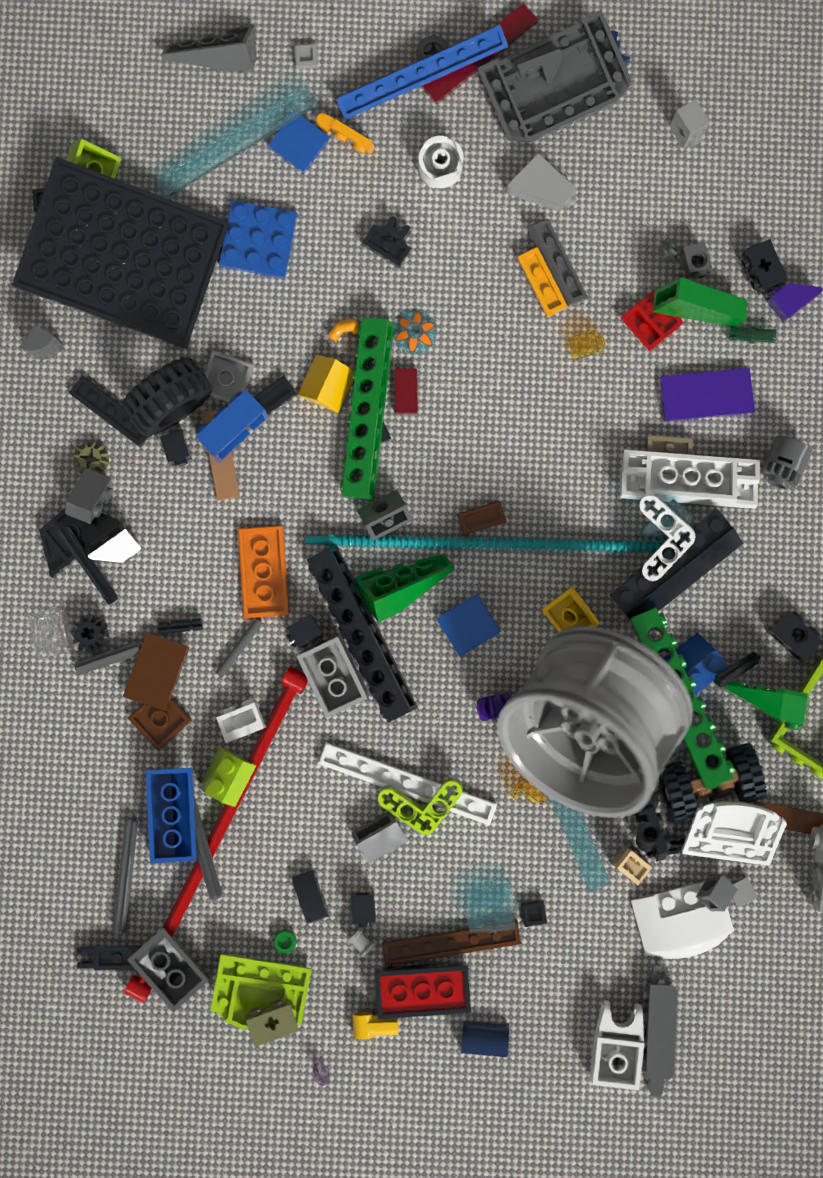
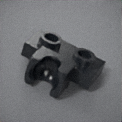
(389, 242)

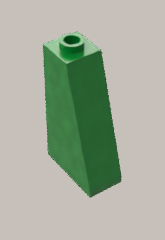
(699, 303)

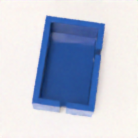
(230, 425)

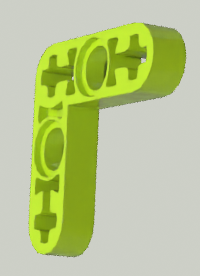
(426, 812)

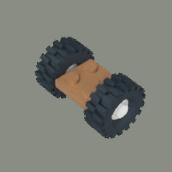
(680, 793)

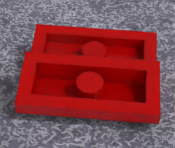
(649, 326)

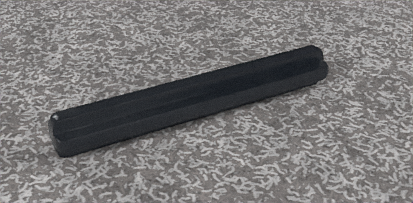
(88, 565)

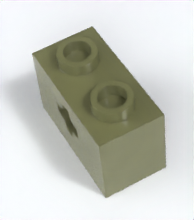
(283, 1024)

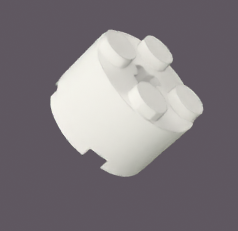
(437, 174)

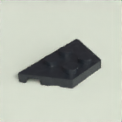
(55, 549)

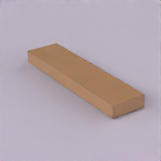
(223, 472)

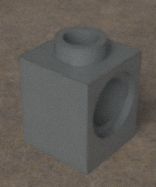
(695, 251)
(717, 892)

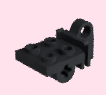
(653, 827)

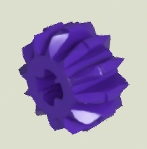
(491, 706)

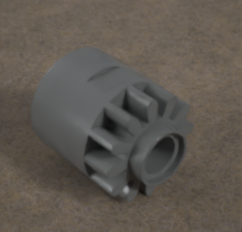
(786, 462)

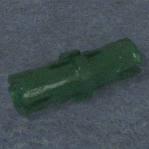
(752, 334)

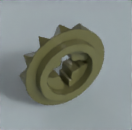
(99, 453)

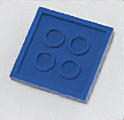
(258, 239)

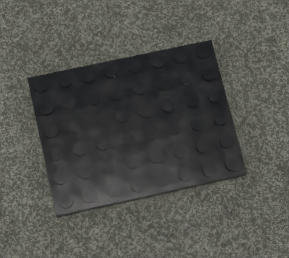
(120, 253)

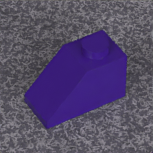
(791, 299)

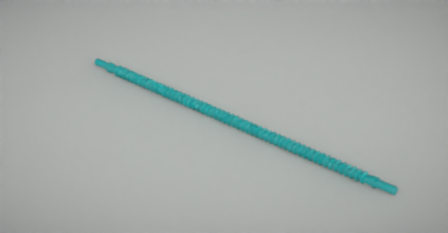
(335, 540)

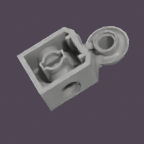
(815, 891)

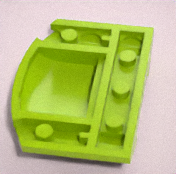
(253, 983)

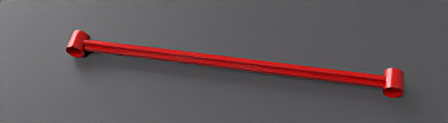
(294, 682)

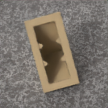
(631, 865)

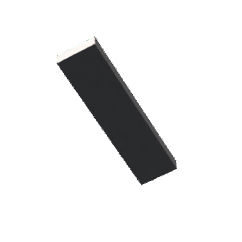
(107, 409)

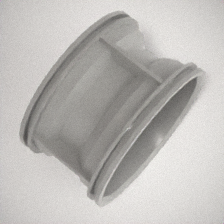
(596, 721)

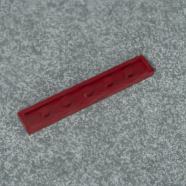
(513, 27)

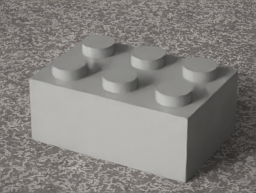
(333, 675)

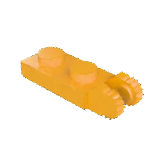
(343, 133)

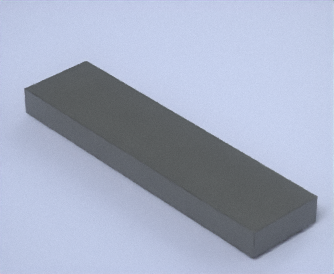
(557, 262)

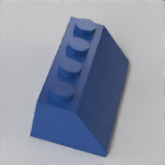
(701, 660)
(171, 815)

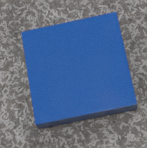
(299, 143)

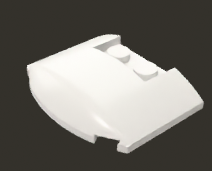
(734, 832)
(678, 924)

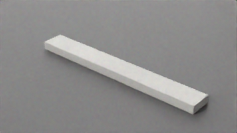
(407, 782)

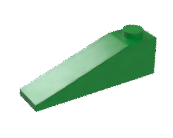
(397, 588)
(783, 705)

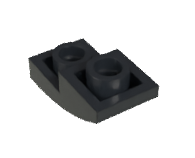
(310, 896)

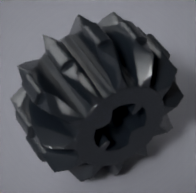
(82, 630)

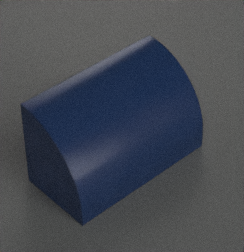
(485, 1039)

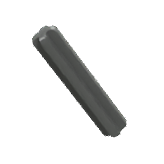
(107, 658)

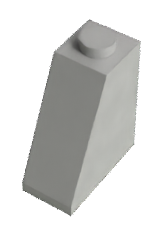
(543, 185)

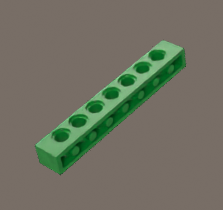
(365, 488)
(709, 776)

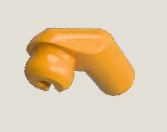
(343, 326)

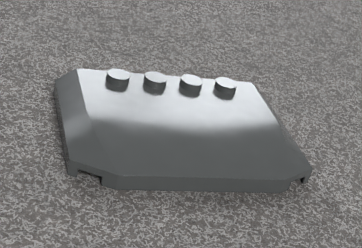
(585, 83)

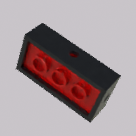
(422, 990)

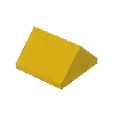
(327, 383)
(570, 612)

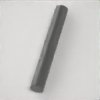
(239, 647)

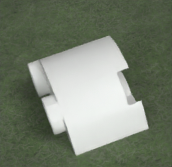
(241, 721)

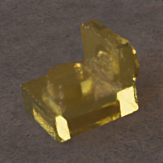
(586, 344)
(532, 794)

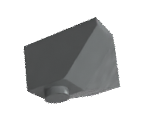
(226, 52)

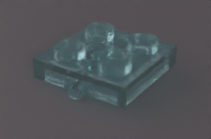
(490, 907)

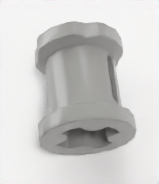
(361, 942)

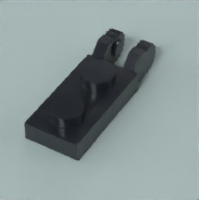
(108, 957)

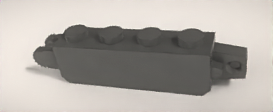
(660, 1029)

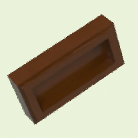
(481, 518)

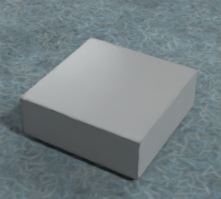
(306, 56)
(744, 893)

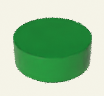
(285, 941)

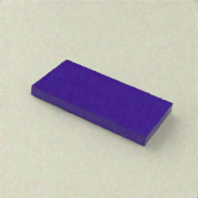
(707, 394)

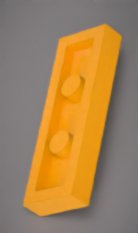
(542, 282)

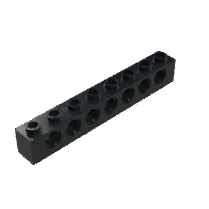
(373, 640)

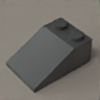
(168, 969)

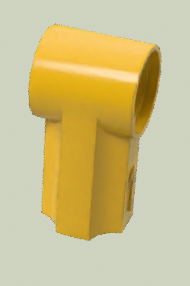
(367, 1026)

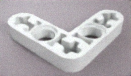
(672, 532)

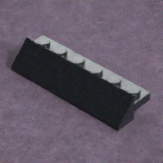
(712, 544)

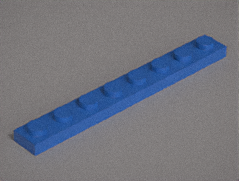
(422, 72)

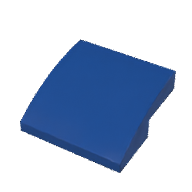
(468, 625)

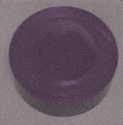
(321, 1073)

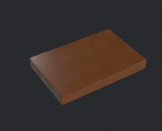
(156, 671)

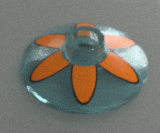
(411, 342)

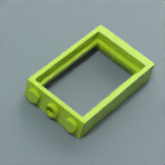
(781, 745)

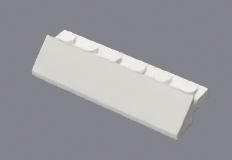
(690, 478)

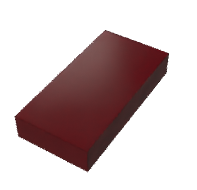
(406, 391)

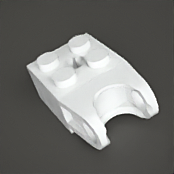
(621, 1041)

